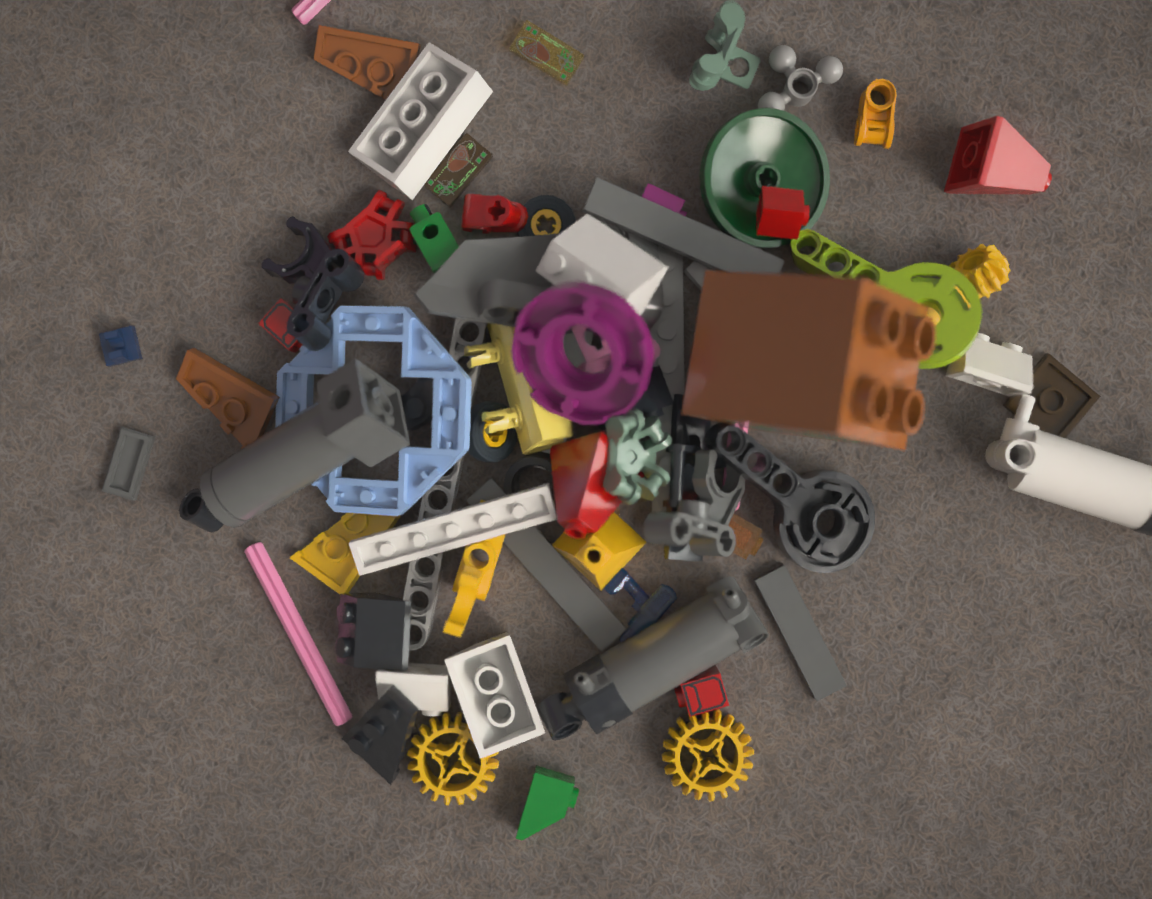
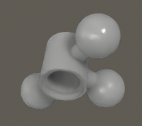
(782, 60)

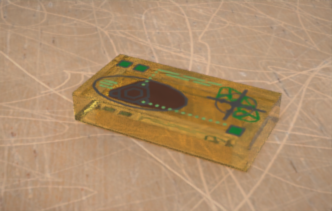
(546, 53)

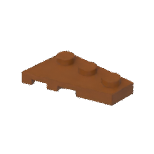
(365, 58)
(233, 399)

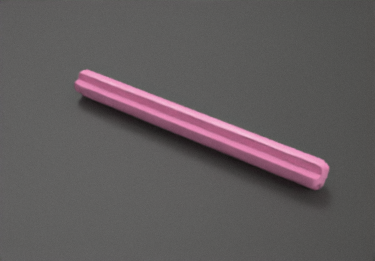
(298, 633)

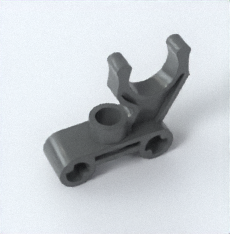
(703, 521)

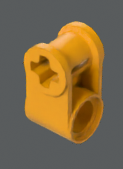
(875, 121)

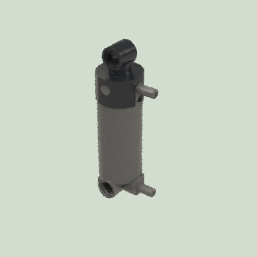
(654, 661)

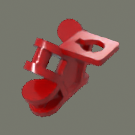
(373, 235)

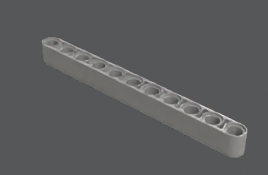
(449, 485)

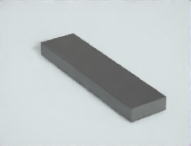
(800, 632)

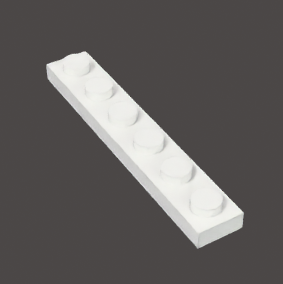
(454, 529)

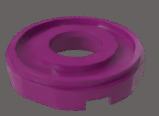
(555, 380)

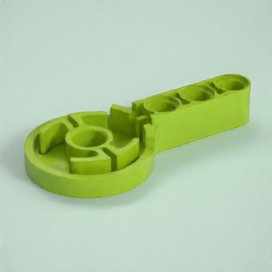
(957, 322)

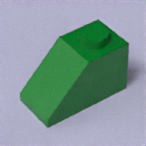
(546, 801)

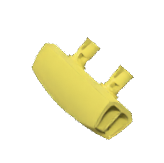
(534, 425)

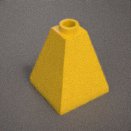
(616, 545)

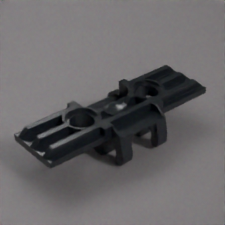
(683, 467)

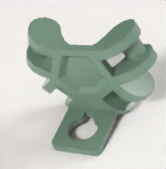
(724, 37)
(629, 456)

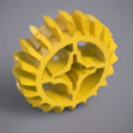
(438, 751)
(733, 770)

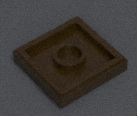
(1058, 396)

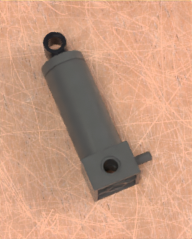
(354, 418)

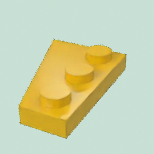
(330, 554)

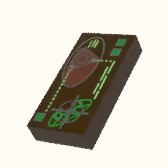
(458, 170)

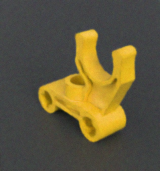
(472, 582)

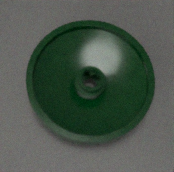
(767, 147)

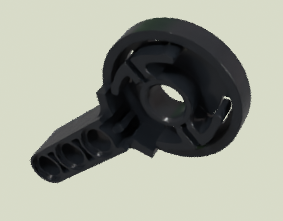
(800, 504)

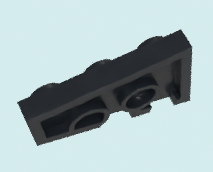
(383, 732)

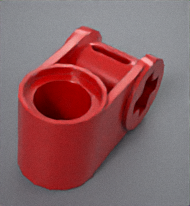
(492, 214)

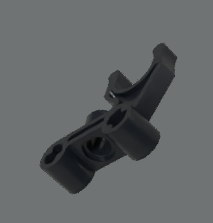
(319, 281)

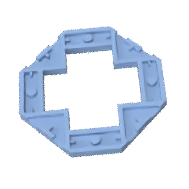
(421, 358)

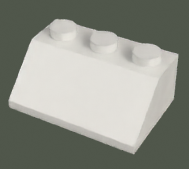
(603, 258)
(494, 695)

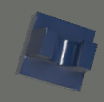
(120, 346)

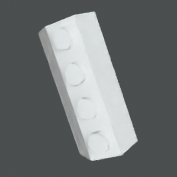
(421, 120)

